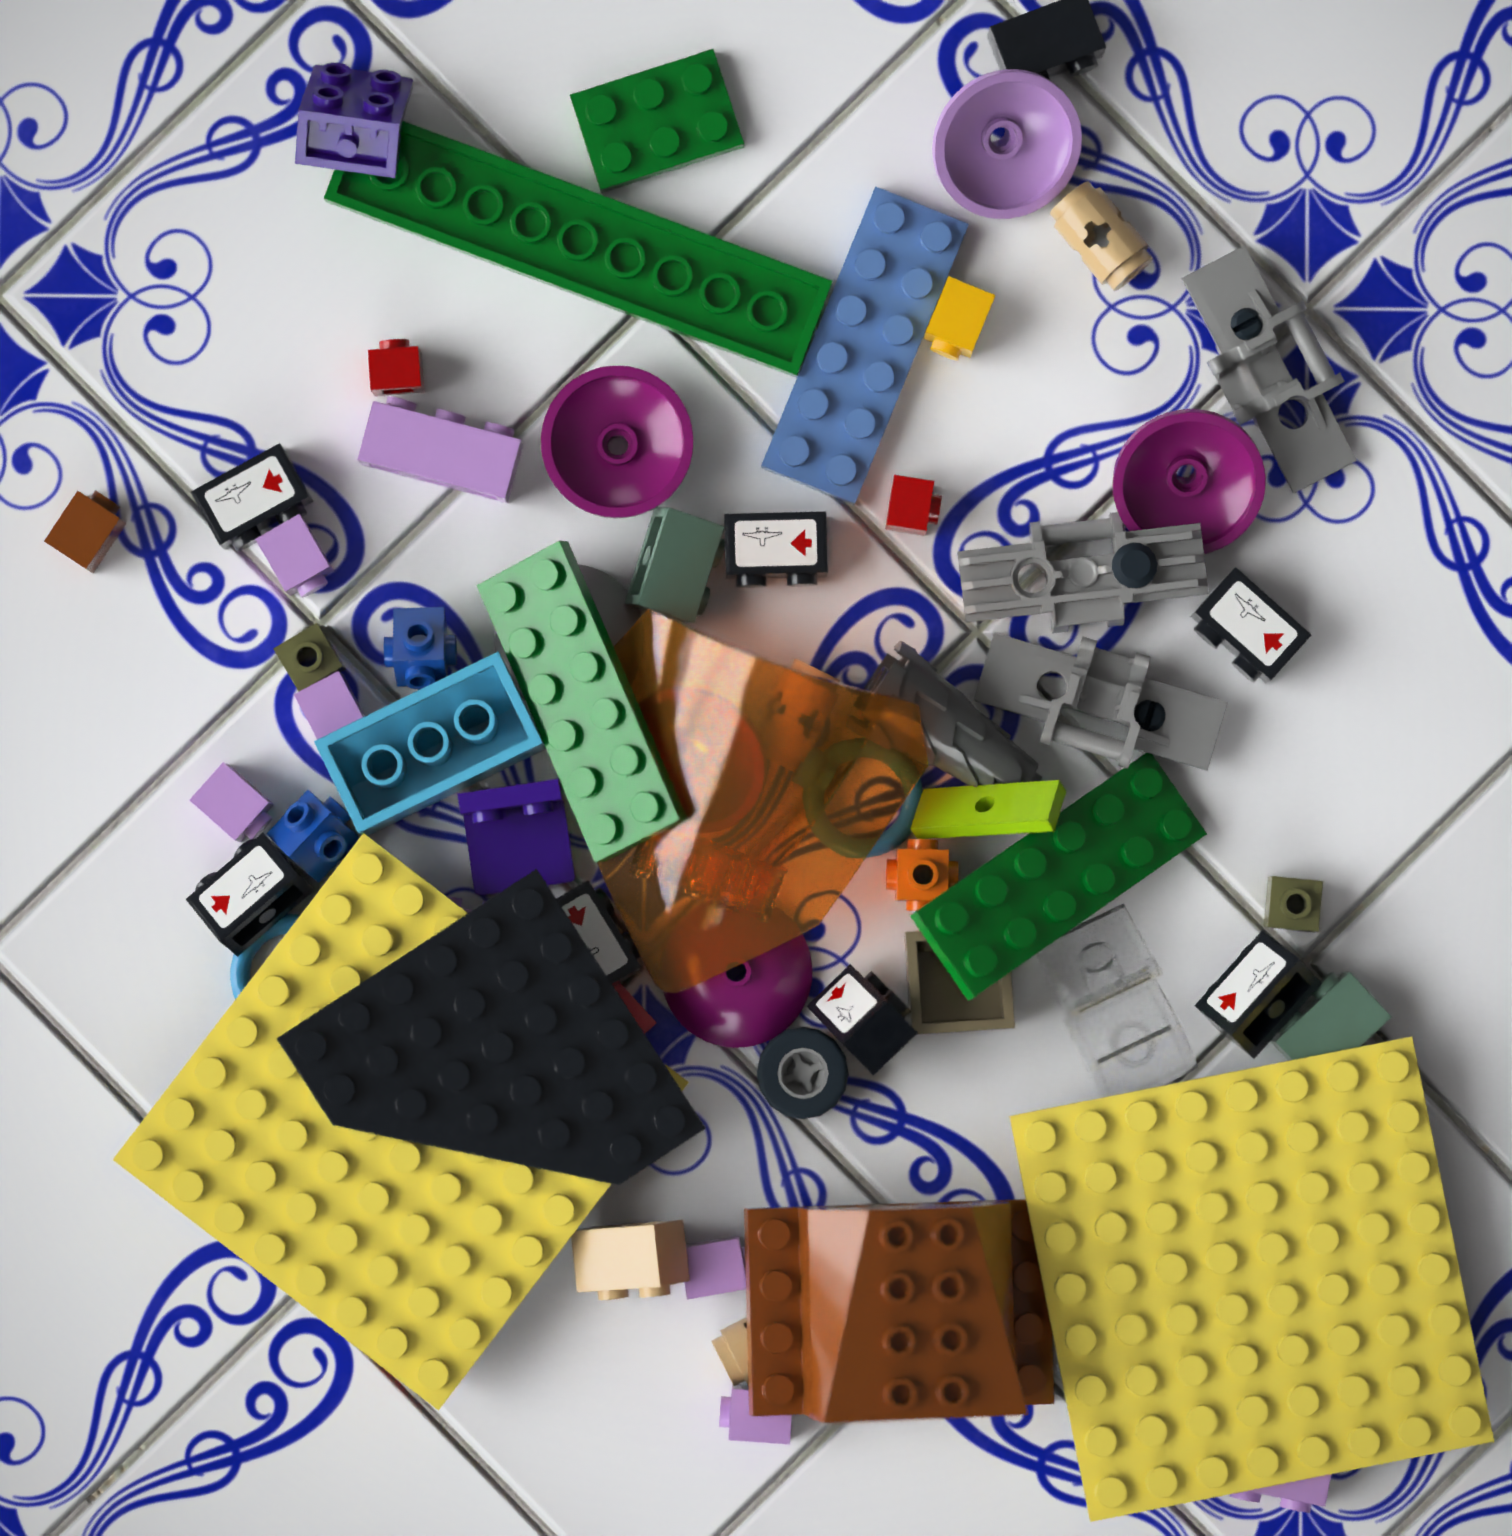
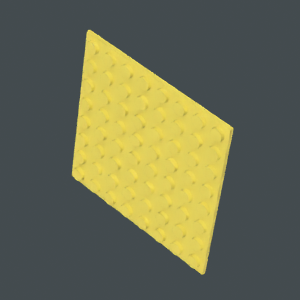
(373, 1234)
(1251, 1279)

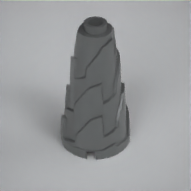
(954, 731)

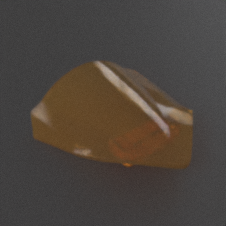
(779, 794)

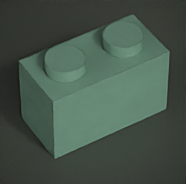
(676, 564)
(1336, 1020)

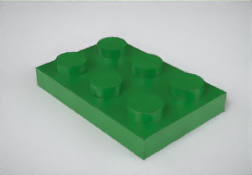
(657, 120)

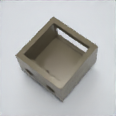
(938, 1002)

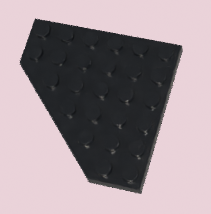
(498, 1049)

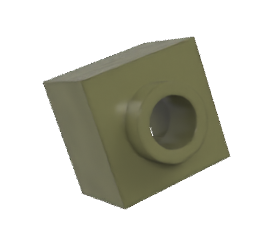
(325, 665)
(1276, 910)

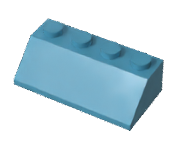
(430, 745)

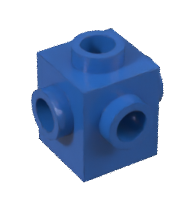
(420, 646)
(314, 834)

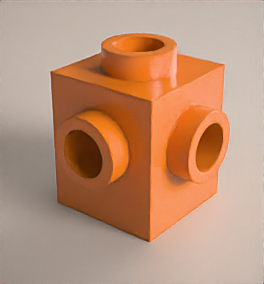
(900, 873)

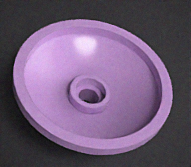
(1022, 167)

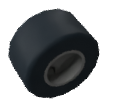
(802, 1073)

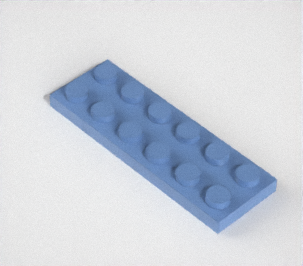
(864, 345)

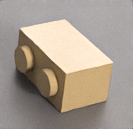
(630, 1257)

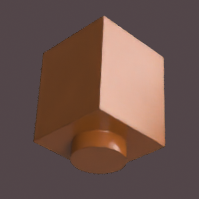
(86, 529)

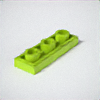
(988, 809)

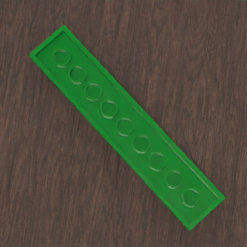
(592, 247)

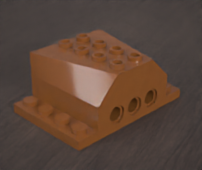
(895, 1311)

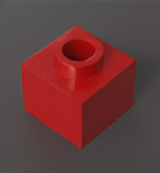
(395, 368)
(912, 505)

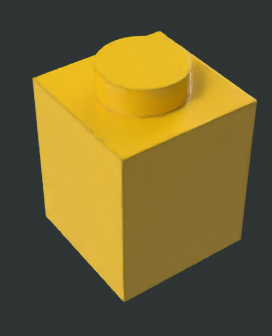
(958, 319)

